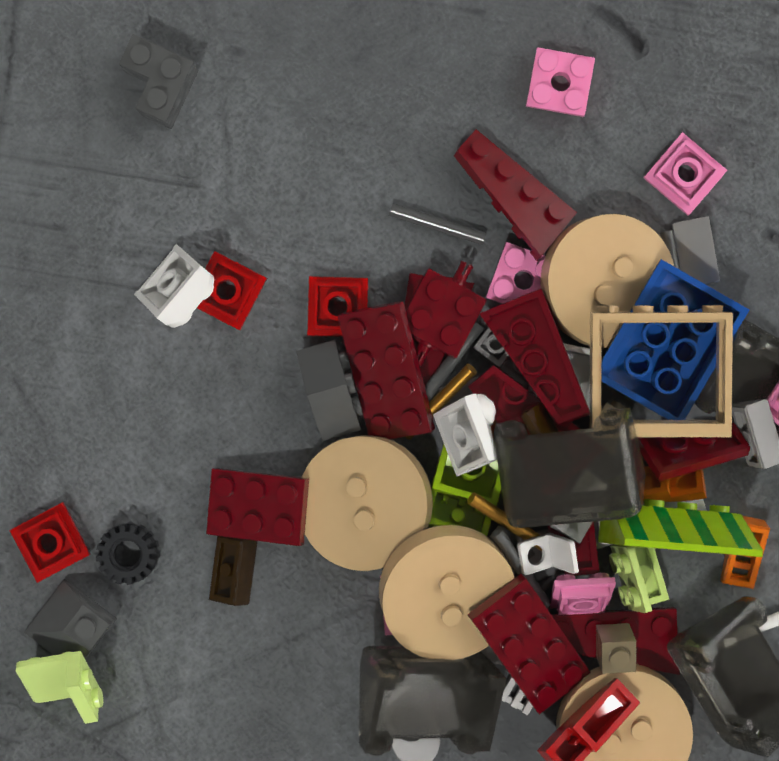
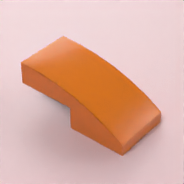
(677, 489)

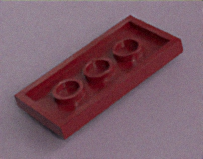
(386, 371)
(529, 643)

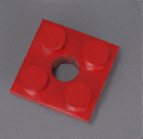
(247, 284)
(322, 291)
(69, 542)

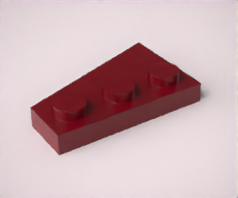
(682, 455)

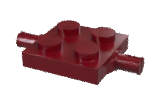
(443, 312)

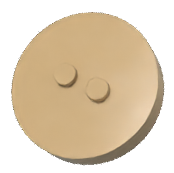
(595, 265)
(365, 501)
(434, 586)
(653, 732)

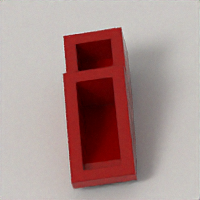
(590, 724)

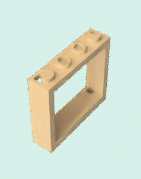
(675, 314)

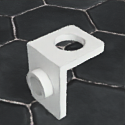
(556, 553)

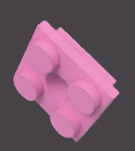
(574, 68)
(667, 181)
(514, 260)
(582, 595)

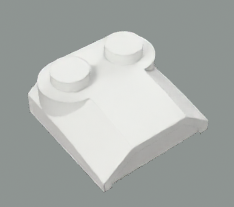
(176, 288)
(468, 432)

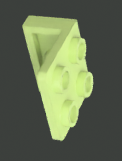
(639, 577)
(62, 678)

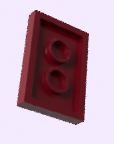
(257, 506)

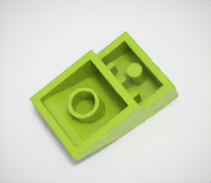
(452, 492)

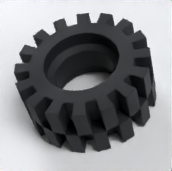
(113, 567)

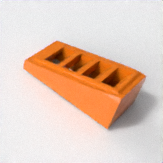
(761, 531)

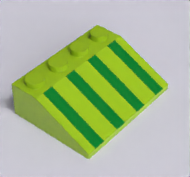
(683, 529)

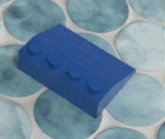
(667, 362)

